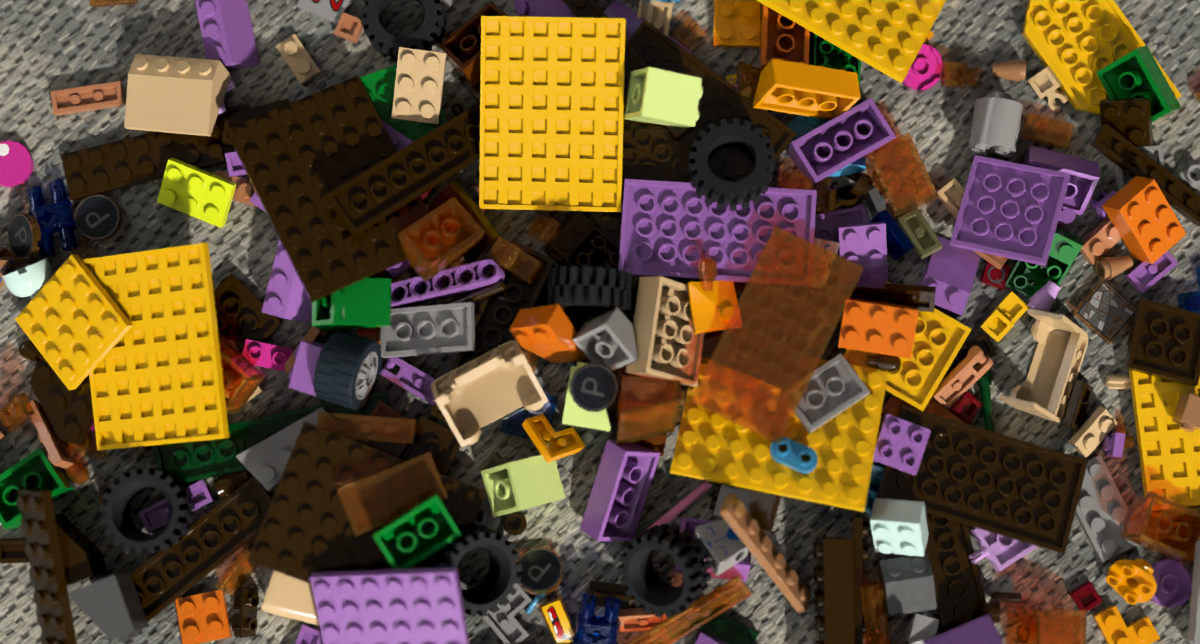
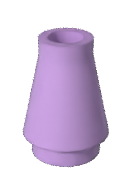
(1045, 297)

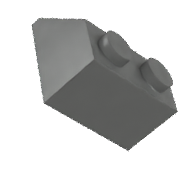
(907, 584)

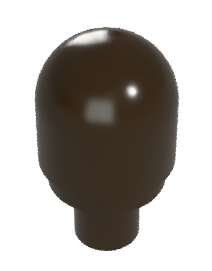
(29, 351)
(885, 362)

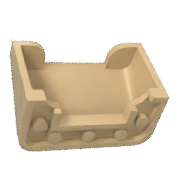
(487, 391)
(290, 599)

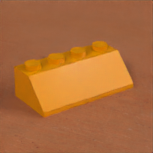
(806, 89)

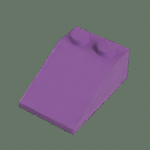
(953, 274)

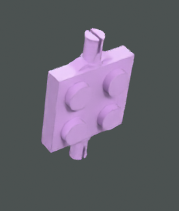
(998, 549)

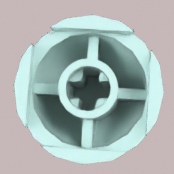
(29, 279)

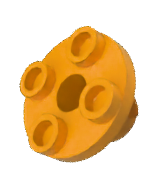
(1132, 580)

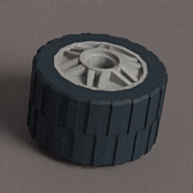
(347, 370)

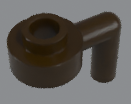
(861, 184)
(840, 198)
(994, 607)

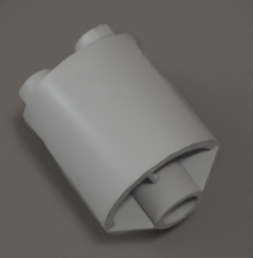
(995, 125)

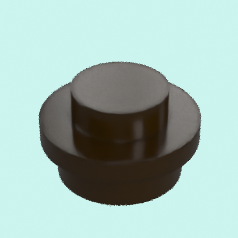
(514, 523)

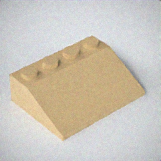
(174, 94)
(665, 333)

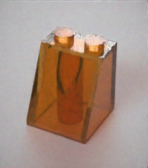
(647, 408)
(1046, 625)

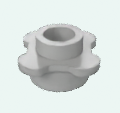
(1194, 182)

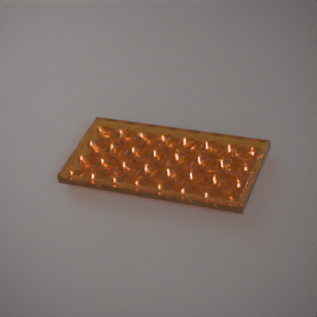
(777, 335)

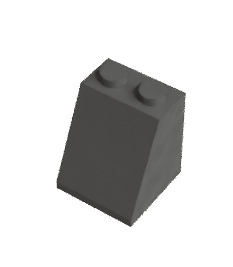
(113, 606)

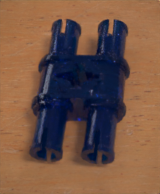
(61, 222)
(588, 622)

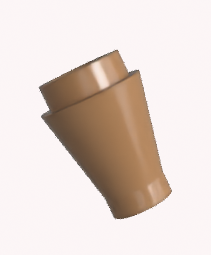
(1009, 70)
(1112, 266)

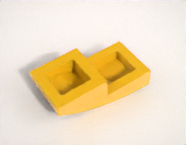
(1004, 316)

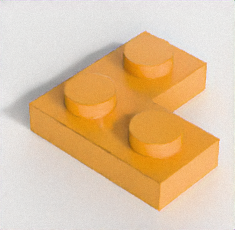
(550, 443)
(1116, 632)

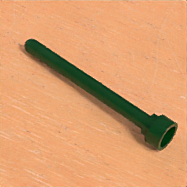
(984, 383)

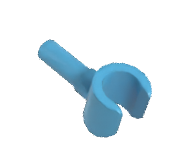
(536, 599)

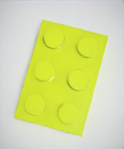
(196, 192)

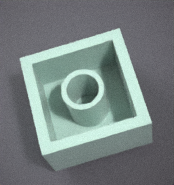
(899, 527)

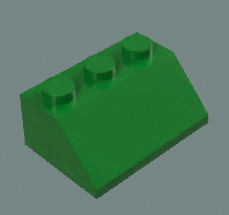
(1139, 77)
(417, 534)

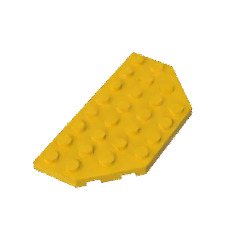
(1078, 42)

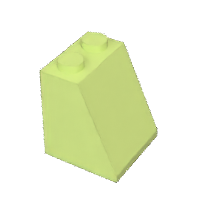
(663, 98)
(579, 417)
(522, 485)

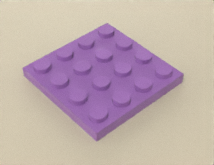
(1010, 210)

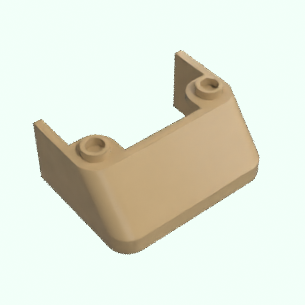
(1053, 367)

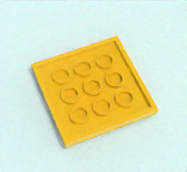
(73, 322)
(934, 349)

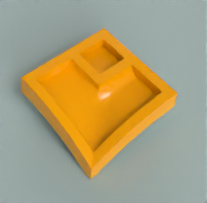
(712, 308)

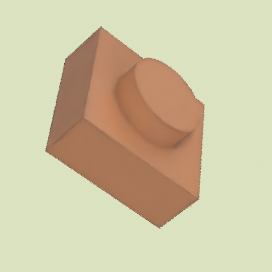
(349, 28)

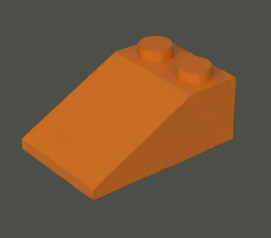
(547, 334)

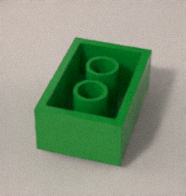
(30, 472)

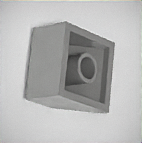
(608, 340)

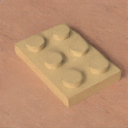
(419, 85)

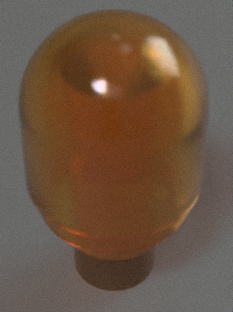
(707, 272)
(77, 473)

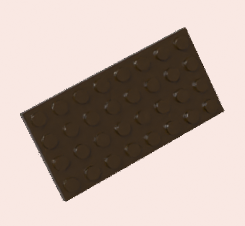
(990, 482)

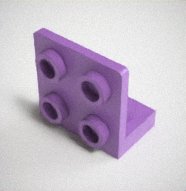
(900, 444)

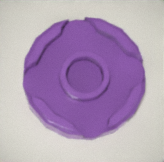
(1165, 575)

